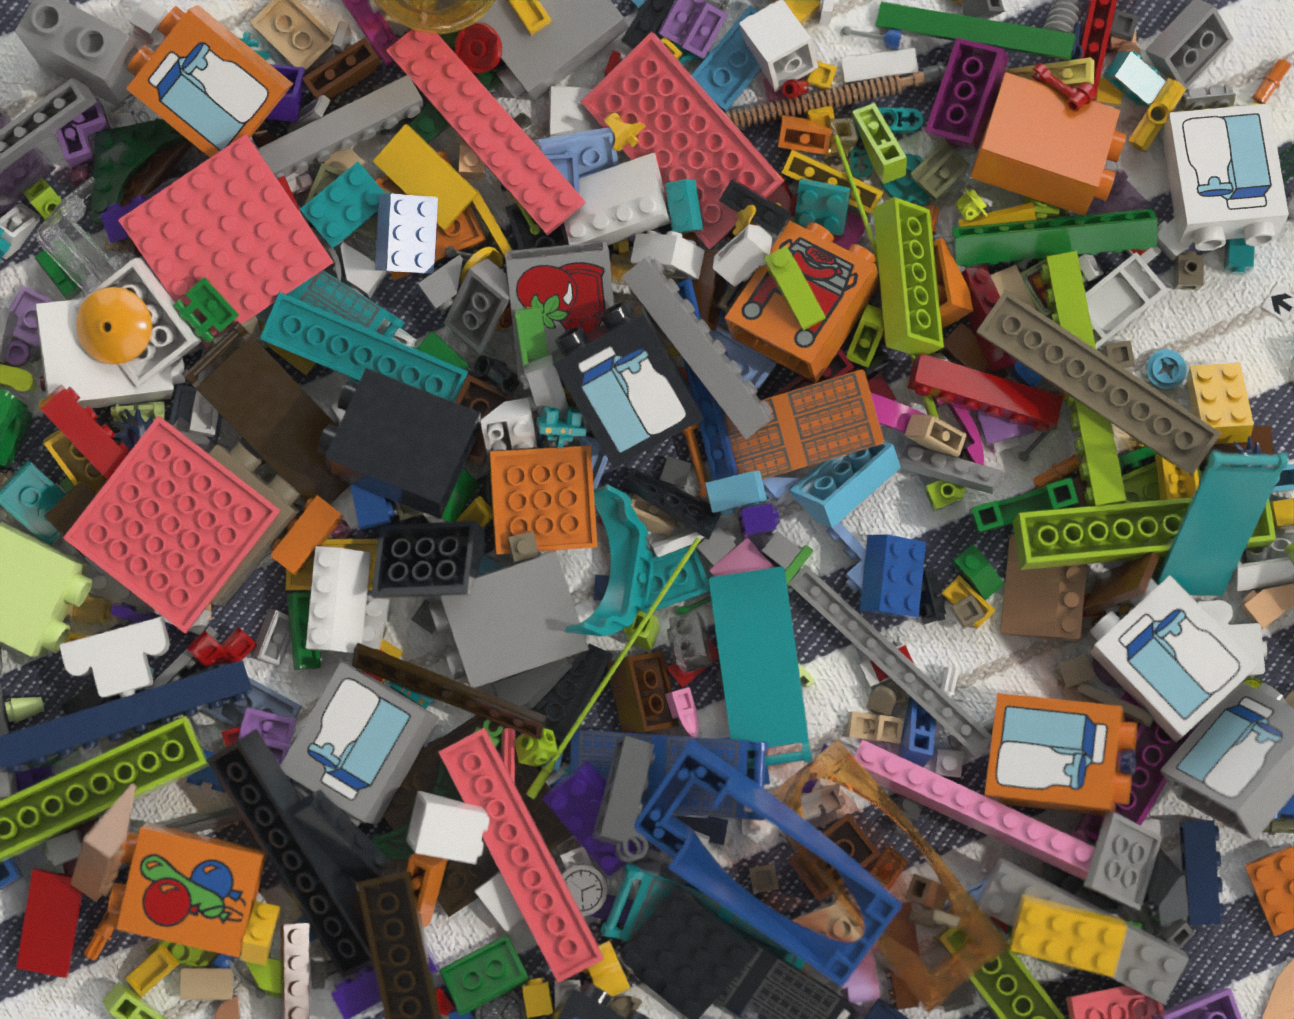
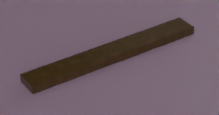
(449, 691)

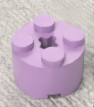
(862, 984)

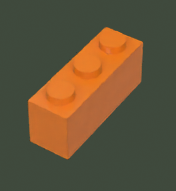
(305, 533)
(427, 878)

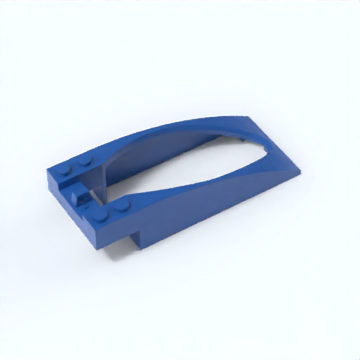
(699, 867)

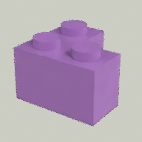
(74, 134)

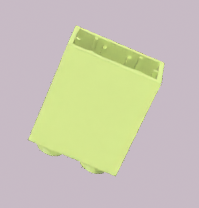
(37, 592)

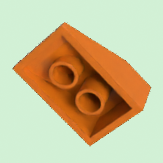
(952, 288)

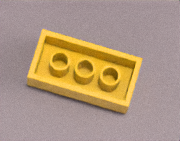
(1067, 935)

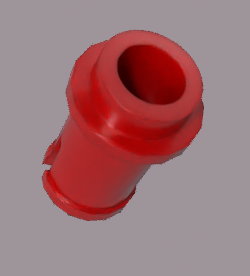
(794, 88)

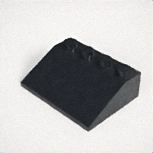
(427, 559)

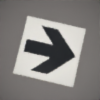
(1280, 303)

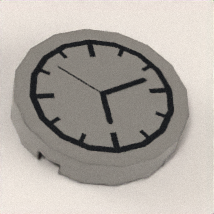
(586, 887)

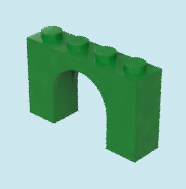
(13, 426)
(1002, 512)

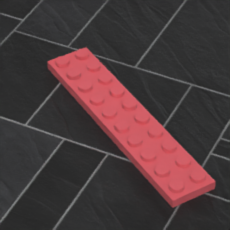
(487, 128)
(522, 856)

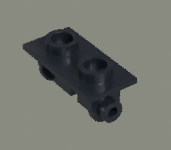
(931, 608)

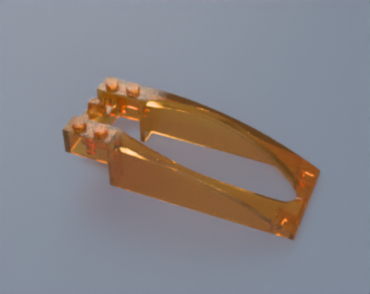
(983, 939)

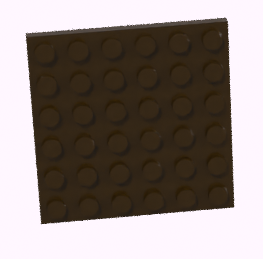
(461, 877)

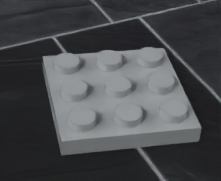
(1123, 861)

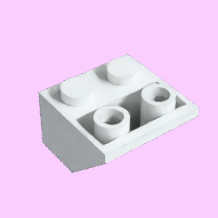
(743, 254)
(510, 427)

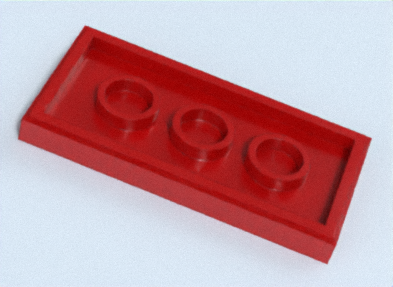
(49, 924)

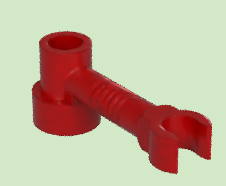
(1077, 97)

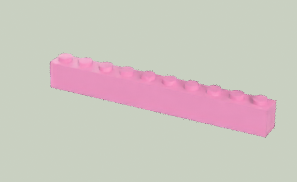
(976, 810)

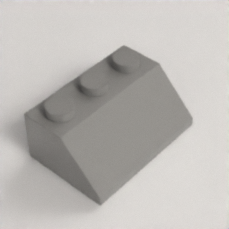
(1190, 43)
(479, 304)

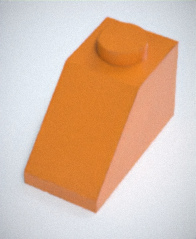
(803, 135)

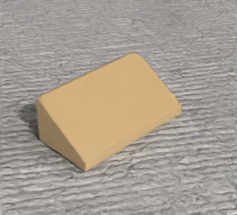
(654, 518)
(206, 984)

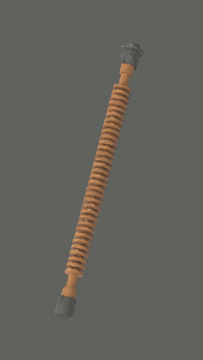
(927, 77)

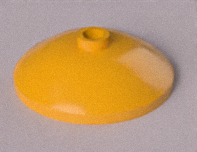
(129, 323)

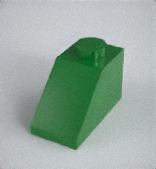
(978, 572)

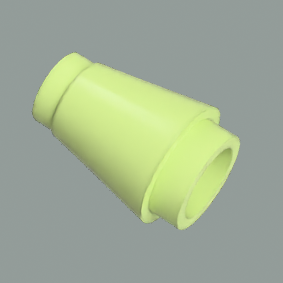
(23, 708)

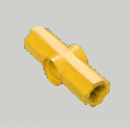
(1148, 127)

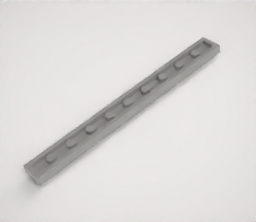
(891, 660)

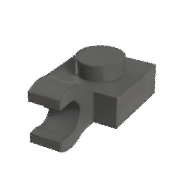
(909, 808)

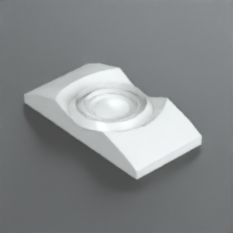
(1122, 297)

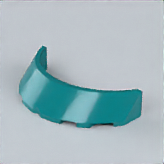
(629, 569)

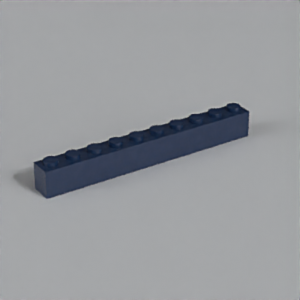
(122, 716)

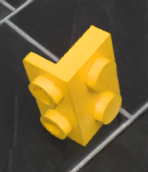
(1173, 481)

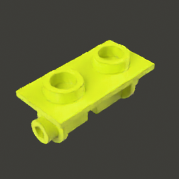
(970, 205)

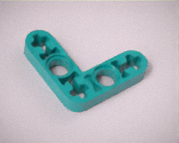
(905, 128)

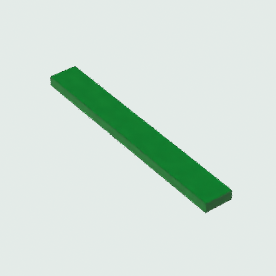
(979, 30)

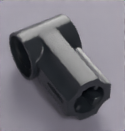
(496, 373)

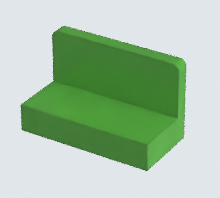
(531, 333)

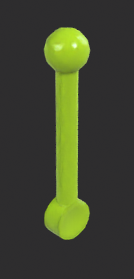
(534, 229)

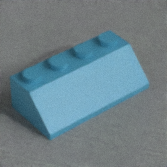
(845, 482)

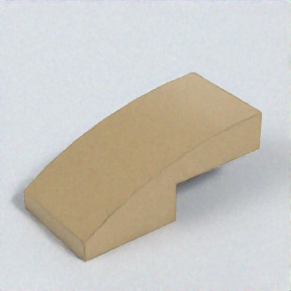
(875, 727)

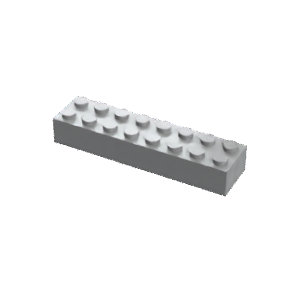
(1144, 959)

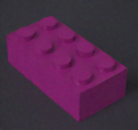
(967, 94)

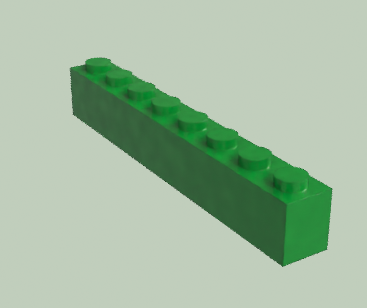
(1054, 236)

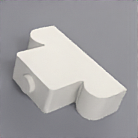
(1246, 636)
(118, 657)

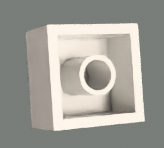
(677, 255)

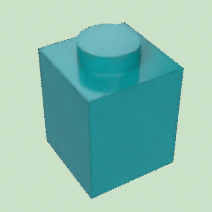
(1238, 256)

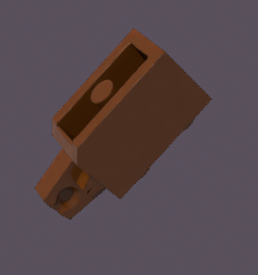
(964, 349)

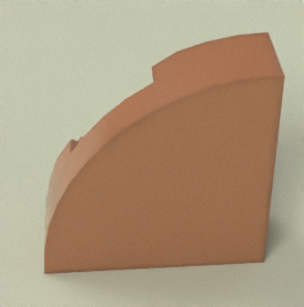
(229, 1009)

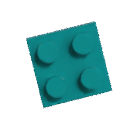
(823, 205)

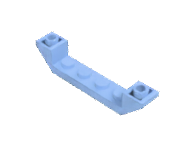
(776, 487)

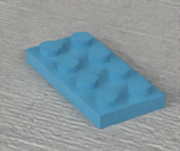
(728, 67)

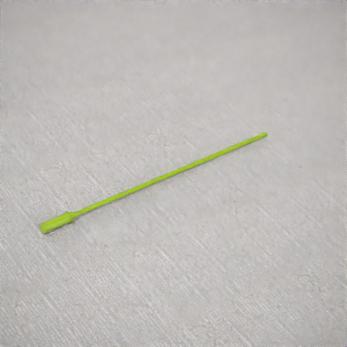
(927, 400)
(548, 768)

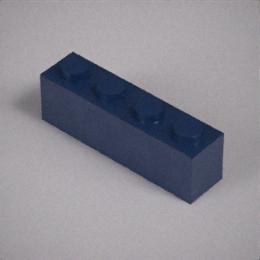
(1200, 869)

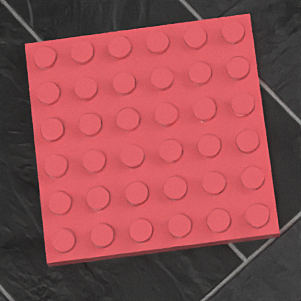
(229, 226)
(172, 524)

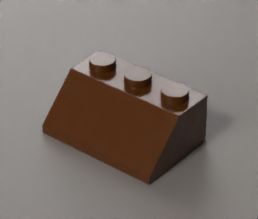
(640, 693)

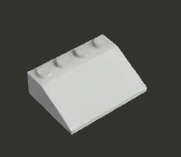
(620, 203)
(170, 334)

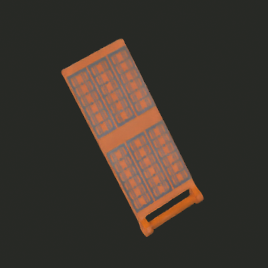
(805, 429)

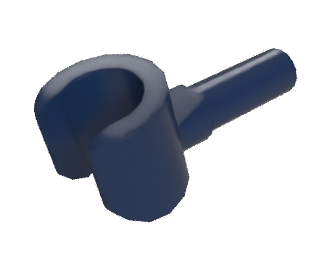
(1077, 50)

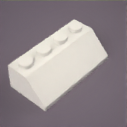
(1266, 565)
(338, 599)

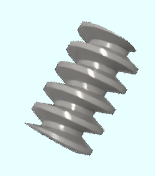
(1063, 16)

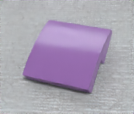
(693, 25)
(1001, 428)
(273, 728)

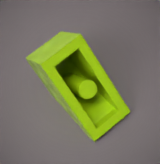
(268, 976)

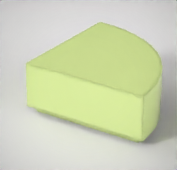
(805, 677)

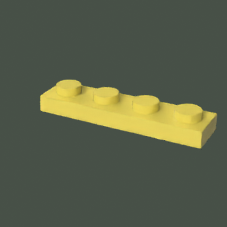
(1069, 72)

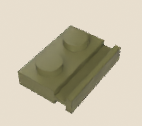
(939, 170)

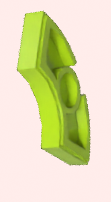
(186, 955)

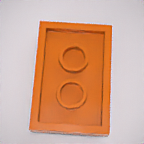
(1274, 887)

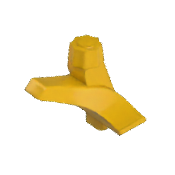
(623, 132)

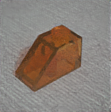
(888, 867)

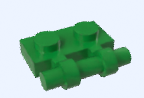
(211, 304)

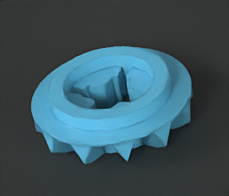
(1170, 358)

